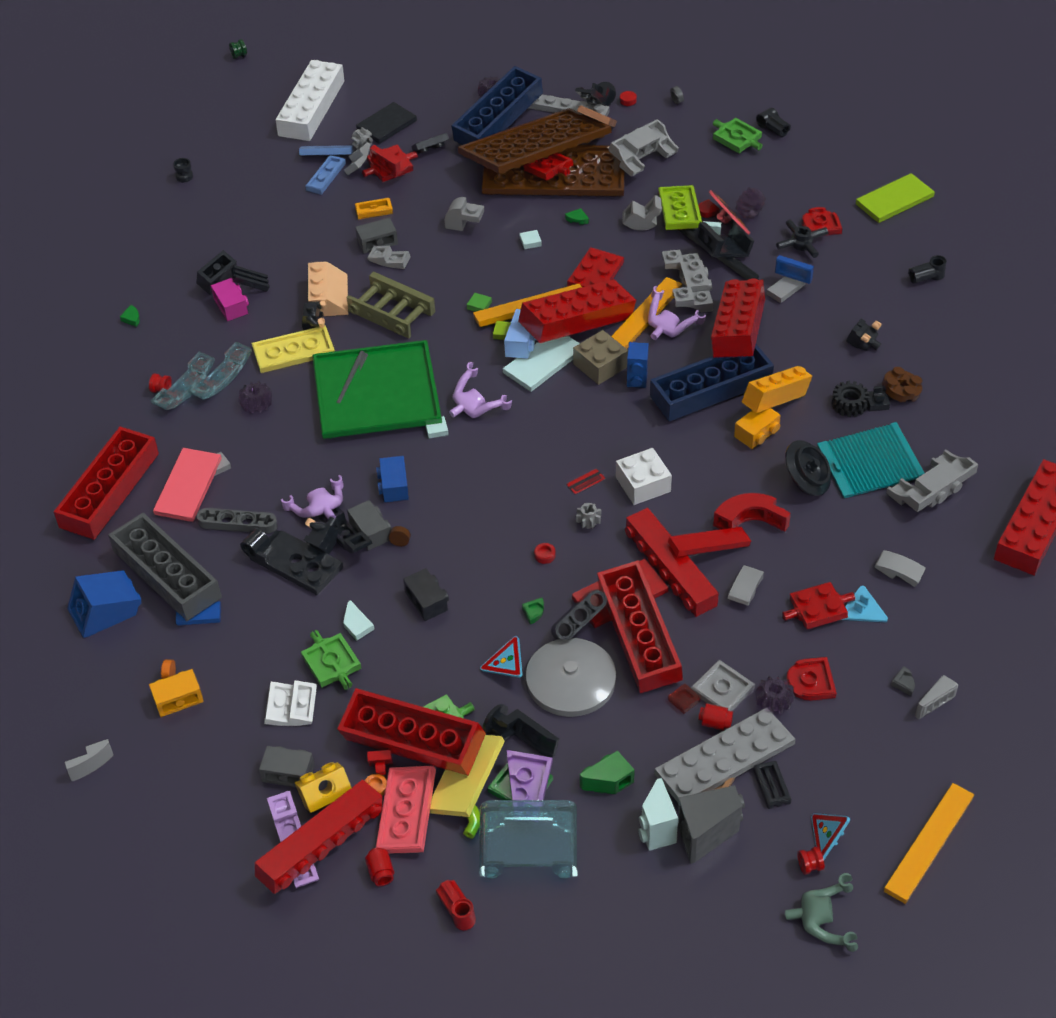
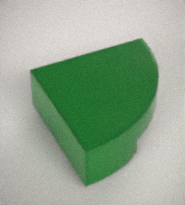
(577, 216)
(130, 316)
(533, 610)

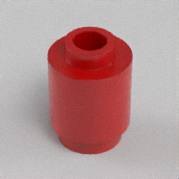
(716, 717)
(379, 866)

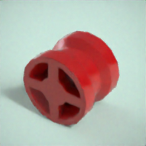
(158, 382)
(810, 860)

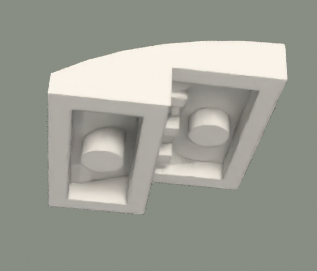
(290, 704)

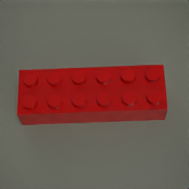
(576, 310)
(738, 318)
(106, 483)
(1032, 523)
(640, 627)
(412, 731)

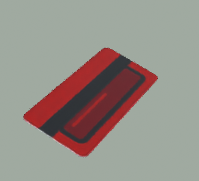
(585, 481)

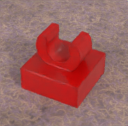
(380, 760)

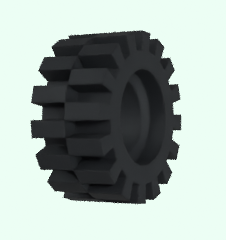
(847, 406)

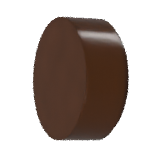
(399, 536)

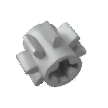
(361, 137)
(588, 515)

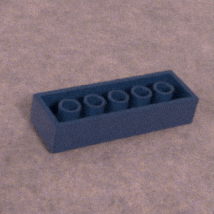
(498, 106)
(707, 382)

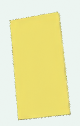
(291, 349)
(458, 792)

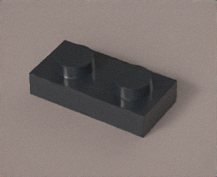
(437, 141)

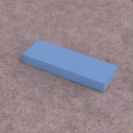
(326, 150)
(325, 174)

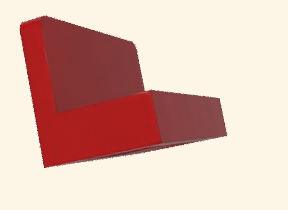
(388, 161)

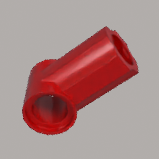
(456, 904)

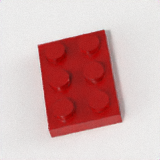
(596, 268)

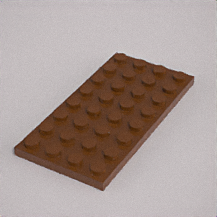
(534, 140)
(592, 174)

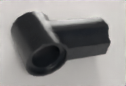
(771, 119)
(934, 269)

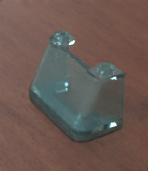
(528, 836)

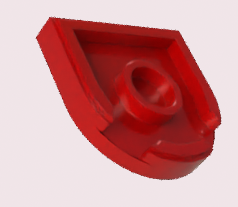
(820, 218)
(812, 679)

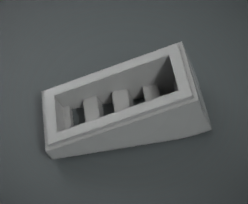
(939, 694)

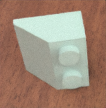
(658, 818)

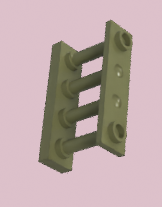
(391, 290)

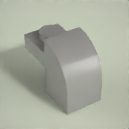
(461, 212)
(641, 217)

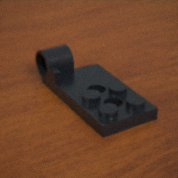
(281, 548)

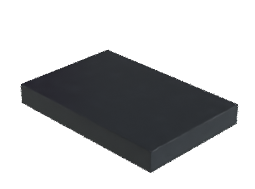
(387, 122)

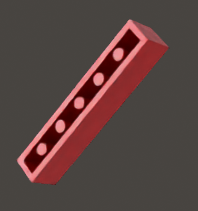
(679, 572)
(318, 837)

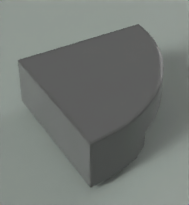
(904, 681)

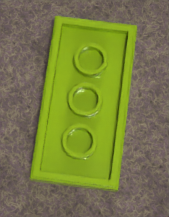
(895, 198)
(679, 207)

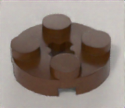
(897, 377)

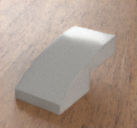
(358, 158)
(386, 257)
(895, 564)
(745, 585)
(96, 756)

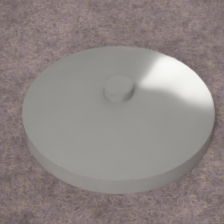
(571, 677)

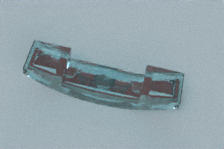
(234, 361)
(198, 367)

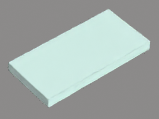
(542, 362)

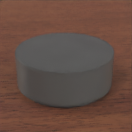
(677, 95)

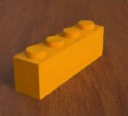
(777, 389)

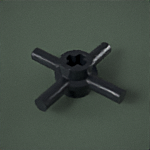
(802, 238)

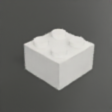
(643, 476)

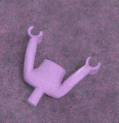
(667, 321)
(472, 401)
(319, 501)

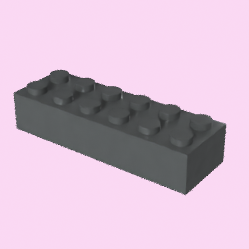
(165, 566)

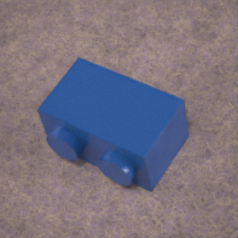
(637, 364)
(393, 478)

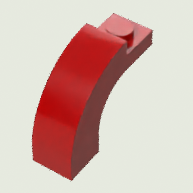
(751, 507)

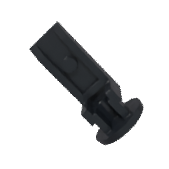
(603, 93)
(521, 726)

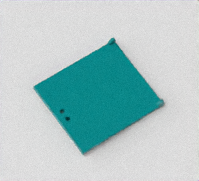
(871, 460)

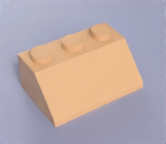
(328, 284)

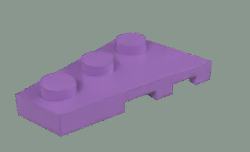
(528, 775)

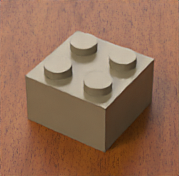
(600, 357)

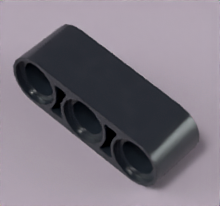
(588, 610)

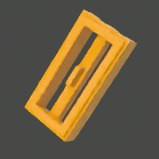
(373, 208)

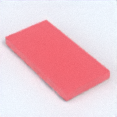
(187, 484)
(406, 809)

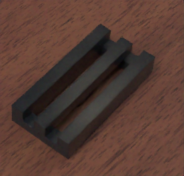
(250, 278)
(777, 800)

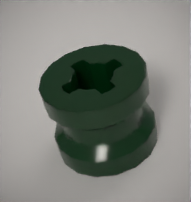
(238, 48)

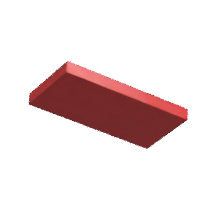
(655, 583)

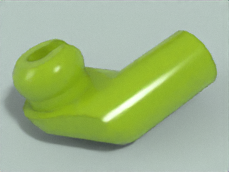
(474, 823)

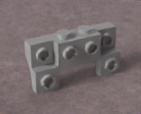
(641, 143)
(693, 278)
(935, 484)

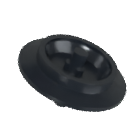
(808, 467)

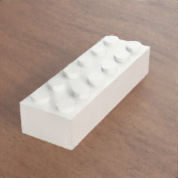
(310, 100)

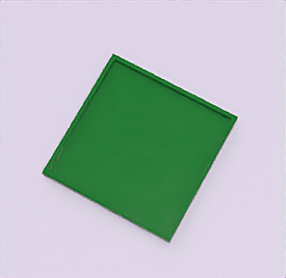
(387, 393)

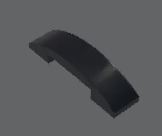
(348, 536)

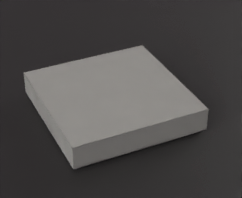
(723, 686)

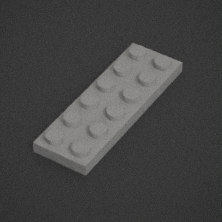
(725, 755)

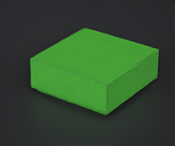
(479, 302)

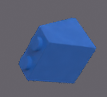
(102, 601)

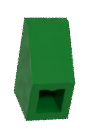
(608, 775)

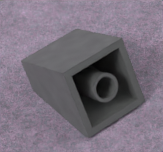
(709, 819)

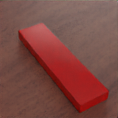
(709, 541)

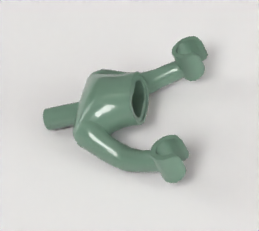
(817, 910)

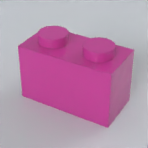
(230, 299)

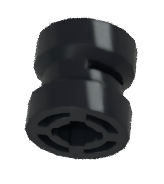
(183, 170)

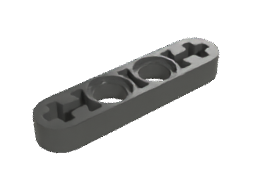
(215, 517)

